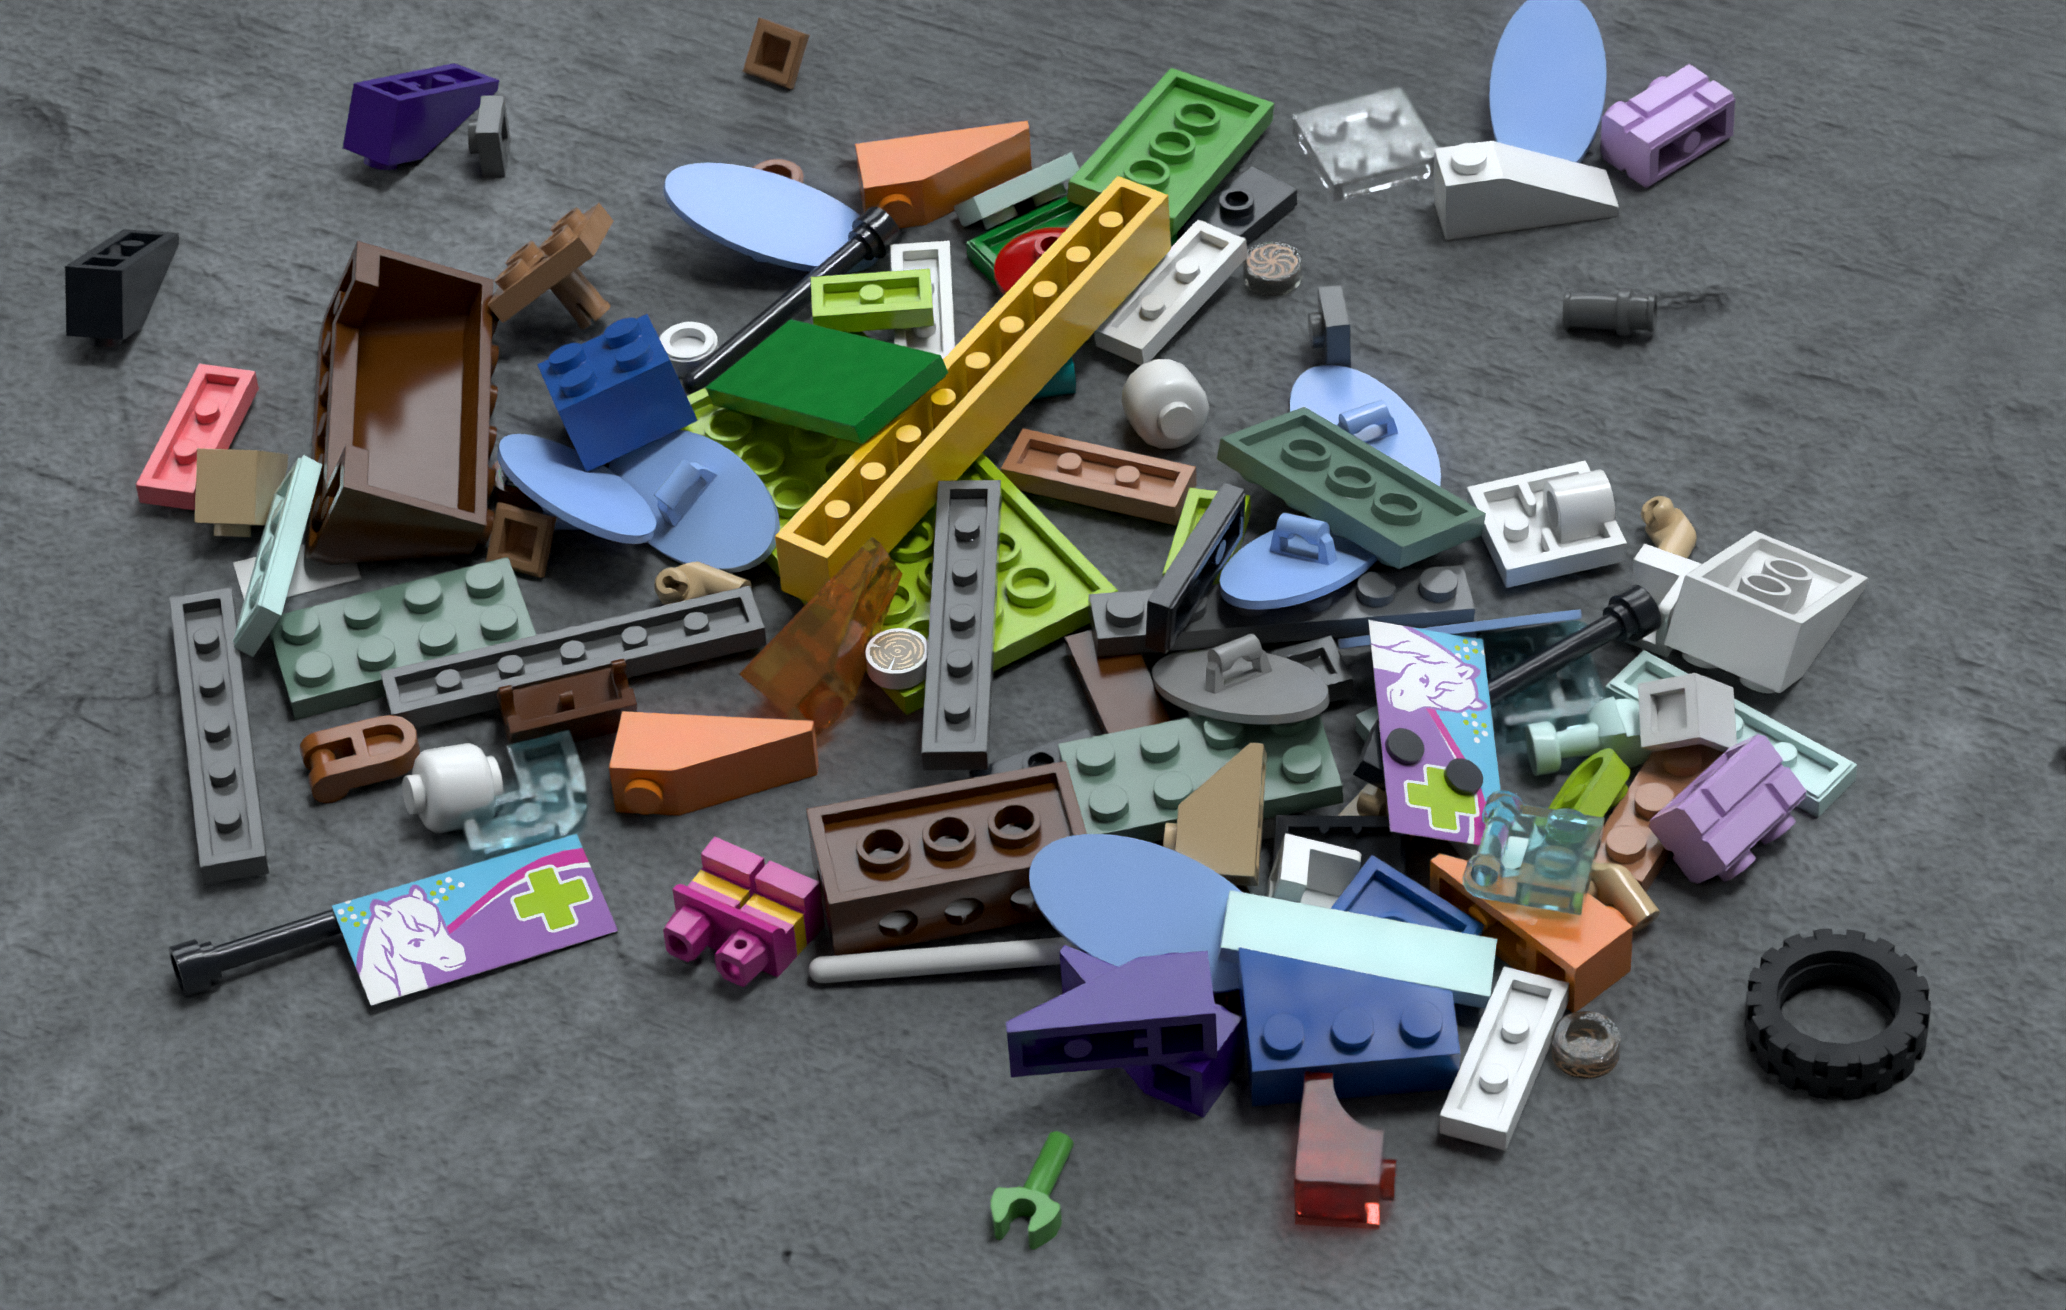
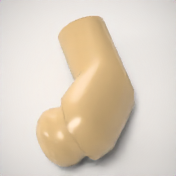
(1668, 527)
(694, 581)
(1617, 886)

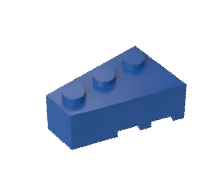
(1329, 1019)

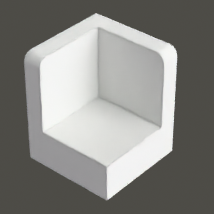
(1662, 577)
(1686, 713)
(1312, 871)

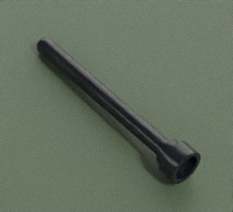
(869, 239)
(1628, 616)
(201, 964)

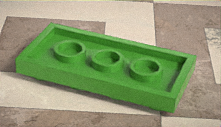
(1177, 143)

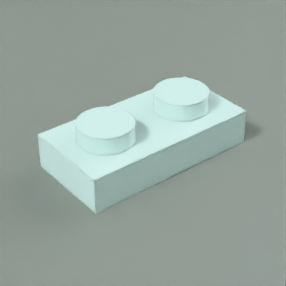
(998, 203)

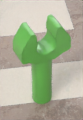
(1033, 1197)

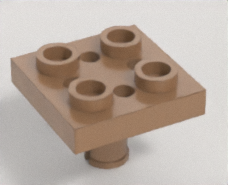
(555, 267)

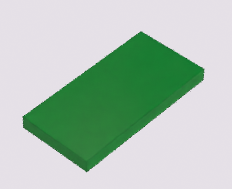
(827, 381)

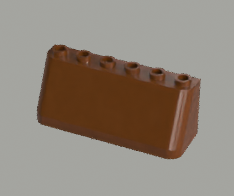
(403, 412)

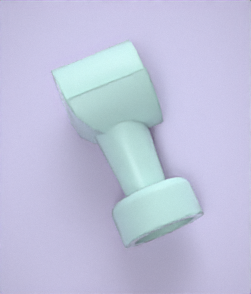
(1609, 725)

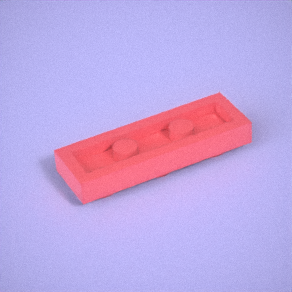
(203, 419)

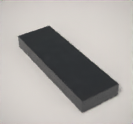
(1195, 568)

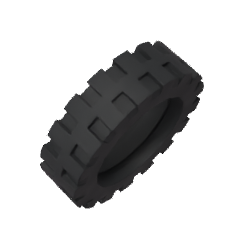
(1832, 1066)

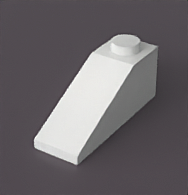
(1510, 188)

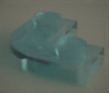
(545, 808)

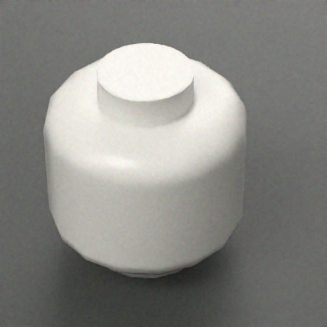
(1165, 404)
(449, 784)

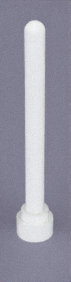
(937, 960)

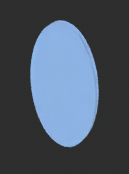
(1549, 80)
(761, 214)
(1369, 413)
(578, 499)
(703, 501)
(1292, 565)
(1471, 628)
(1132, 901)

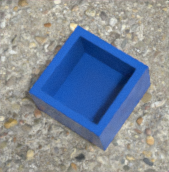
(616, 391)

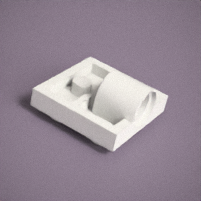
(1549, 523)

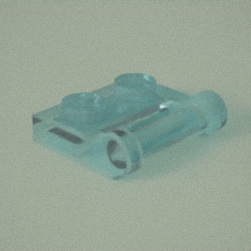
(1544, 699)
(1556, 859)

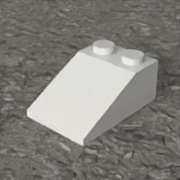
(1761, 611)

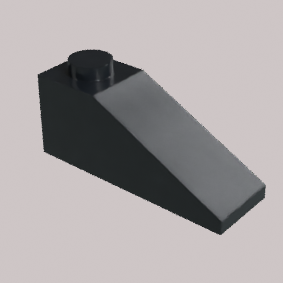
(116, 285)

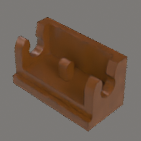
(583, 703)

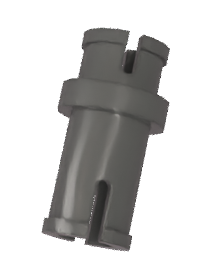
(1611, 311)

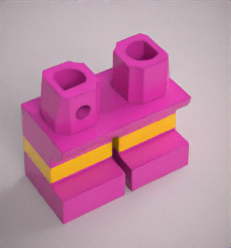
(746, 911)

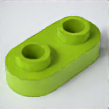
(1594, 785)

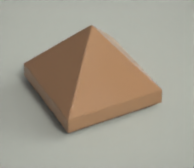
(776, 53)
(522, 537)

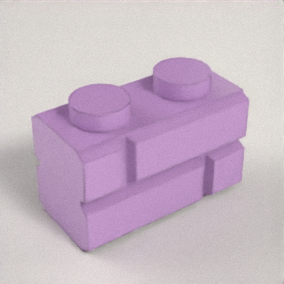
(1667, 125)
(1728, 810)

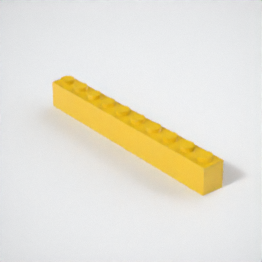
(989, 381)

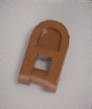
(380, 750)

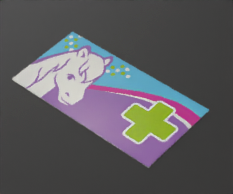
(1441, 693)
(474, 919)

